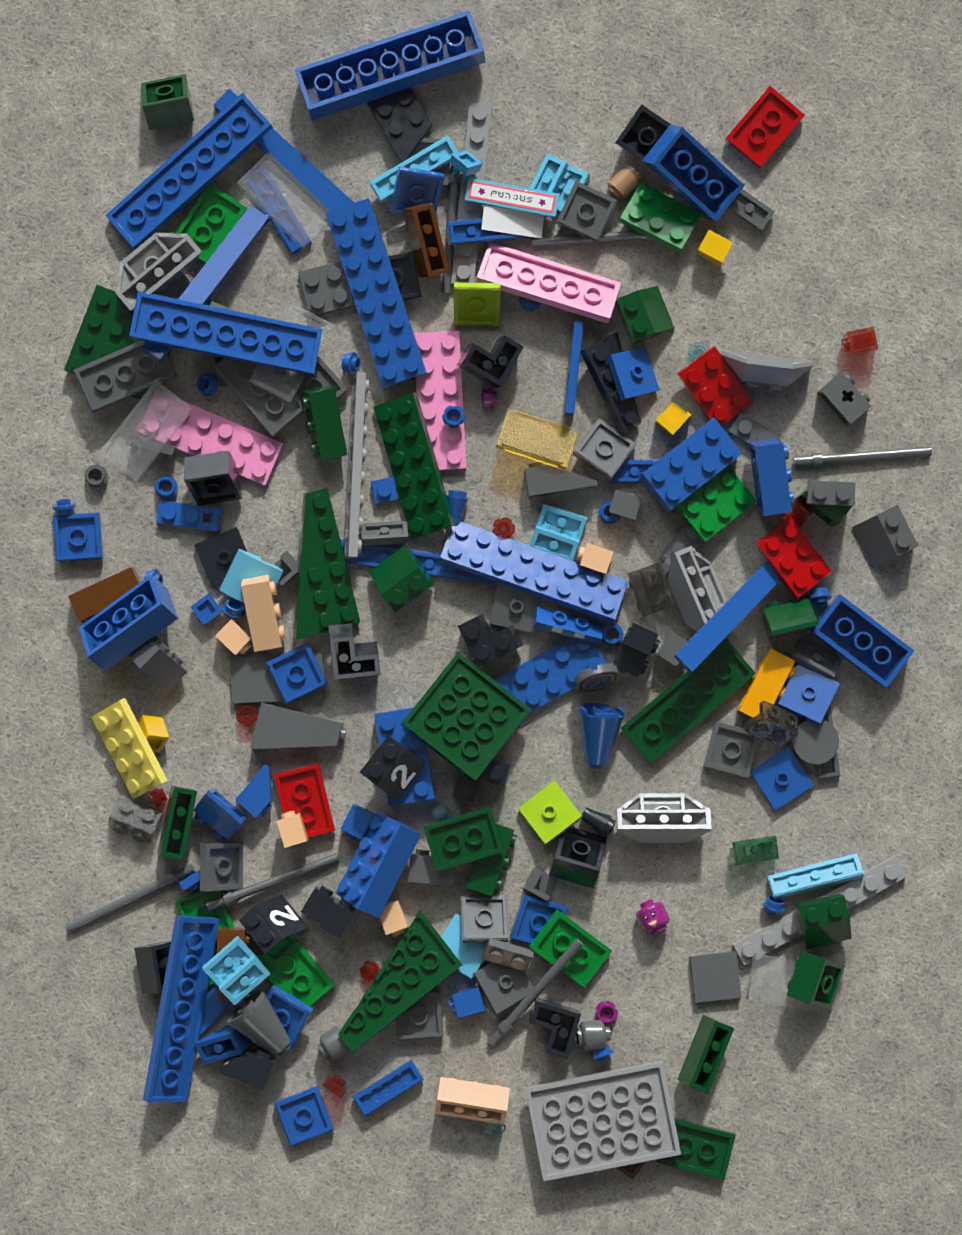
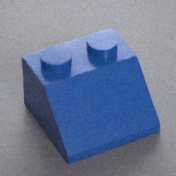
(219, 814)

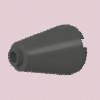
(260, 1024)

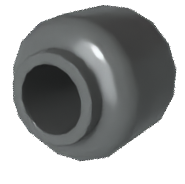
(592, 1035)
(332, 1045)

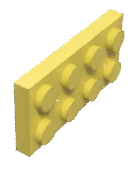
(129, 748)

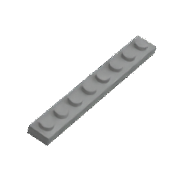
(477, 144)
(356, 476)
(788, 926)

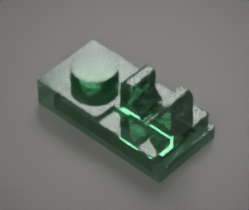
(754, 850)

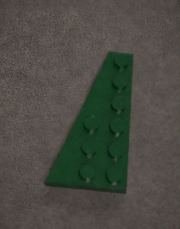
(323, 576)
(409, 974)

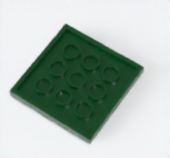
(102, 331)
(465, 717)

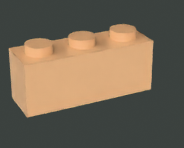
(262, 613)
(472, 1100)

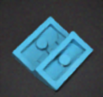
(558, 178)
(558, 531)
(244, 567)
(468, 953)
(236, 970)

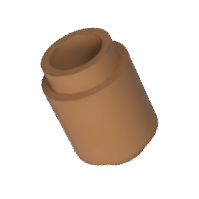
(623, 182)

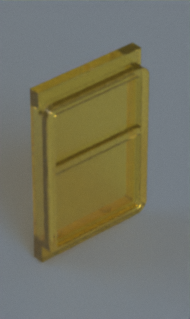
(537, 438)

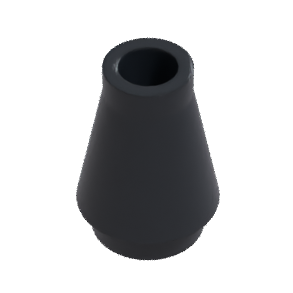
(599, 821)

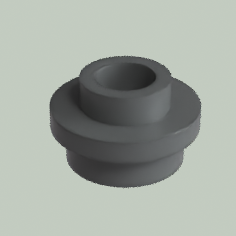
(89, 476)

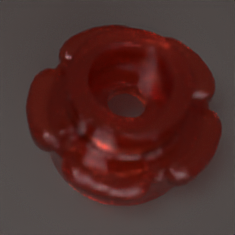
(507, 522)
(242, 710)
(158, 797)
(369, 971)

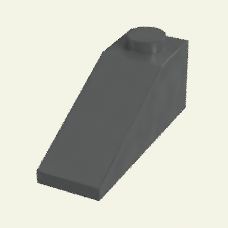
(551, 480)

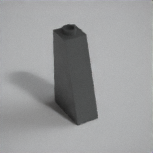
(290, 728)

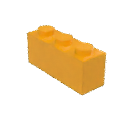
(767, 682)

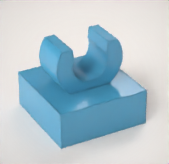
(465, 163)

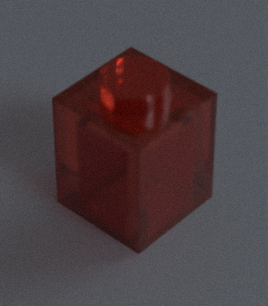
(859, 342)

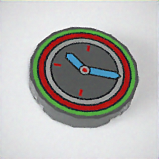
(598, 679)

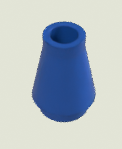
(457, 502)

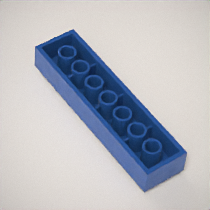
(390, 65)

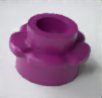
(489, 398)
(610, 1007)

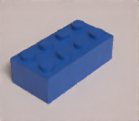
(693, 172)
(690, 465)
(128, 623)
(861, 641)
(422, 786)
(378, 864)

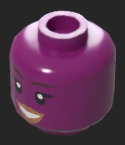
(652, 917)

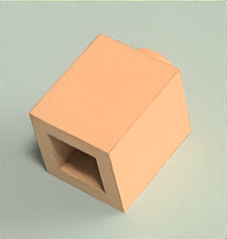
(594, 558)
(235, 638)
(292, 829)
(393, 918)

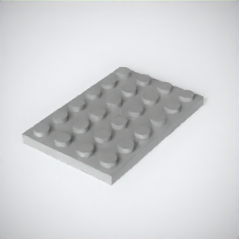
(602, 1121)

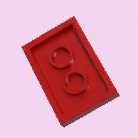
(764, 127)
(715, 386)
(792, 557)
(306, 794)

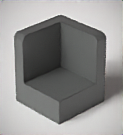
(625, 505)
(289, 567)
(670, 647)
(540, 883)

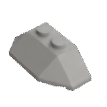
(155, 266)
(765, 370)
(695, 587)
(663, 818)

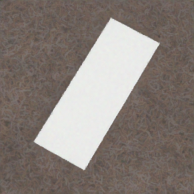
(512, 222)

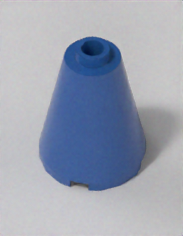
(599, 731)

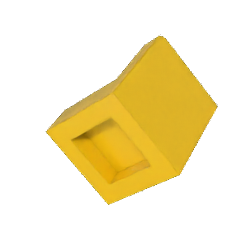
(714, 248)
(672, 419)
(154, 731)

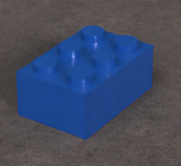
(771, 476)

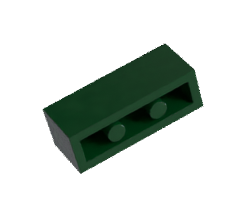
(323, 423)
(177, 822)
(486, 871)
(705, 1054)

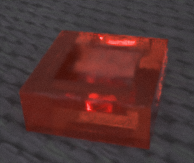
(799, 513)
(335, 1085)

